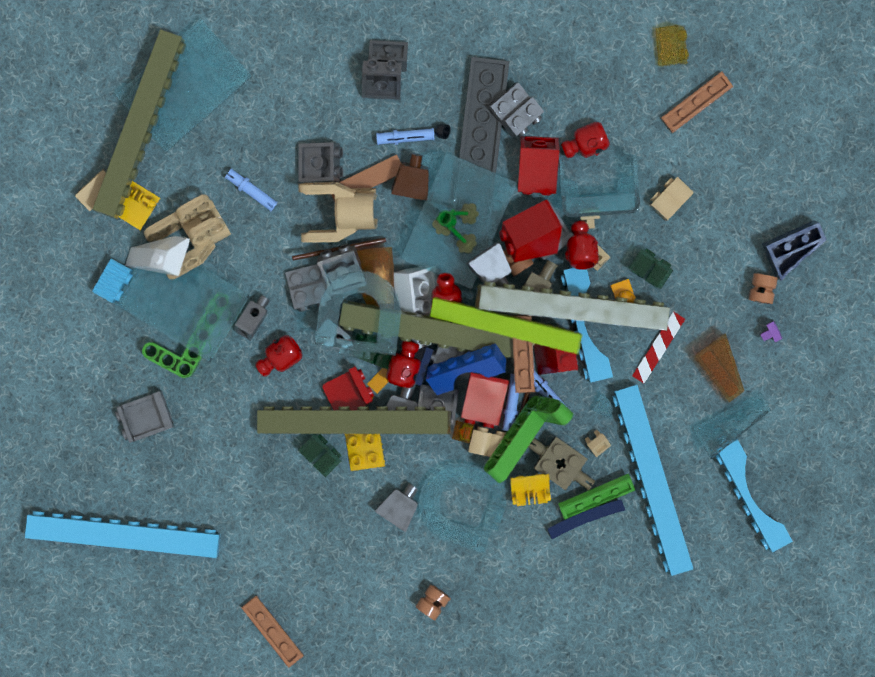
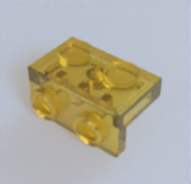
(671, 45)

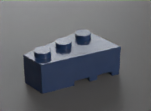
(793, 247)

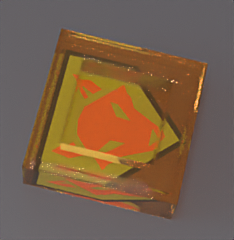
(462, 431)

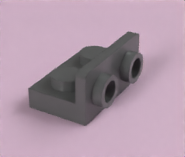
(389, 50)

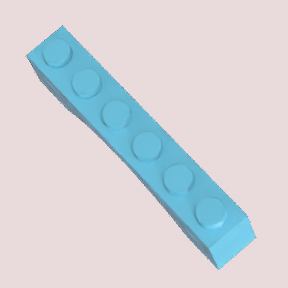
(596, 363)
(773, 533)

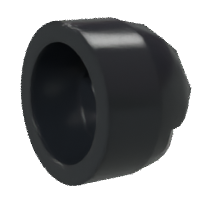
(442, 131)

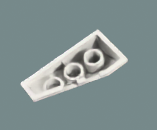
(159, 256)
(415, 290)

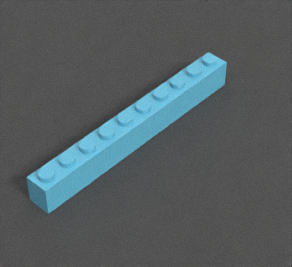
(653, 479)
(122, 535)

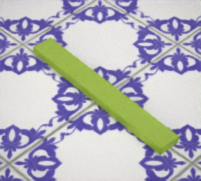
(506, 325)

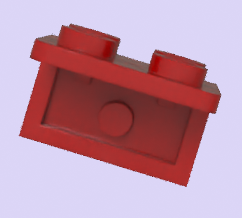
(348, 390)

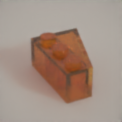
(720, 367)

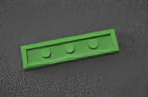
(597, 496)

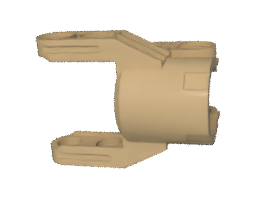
(352, 210)
(202, 226)

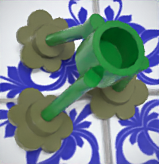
(447, 220)

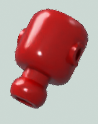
(588, 140)
(582, 247)
(447, 289)
(279, 355)
(404, 366)

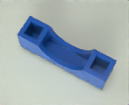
(485, 361)

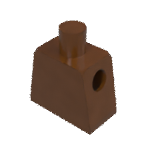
(411, 179)

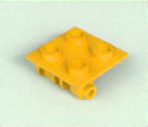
(139, 206)
(364, 451)
(528, 487)

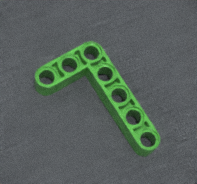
(178, 361)
(522, 432)

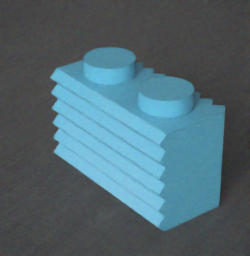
(112, 281)

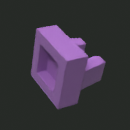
(772, 332)

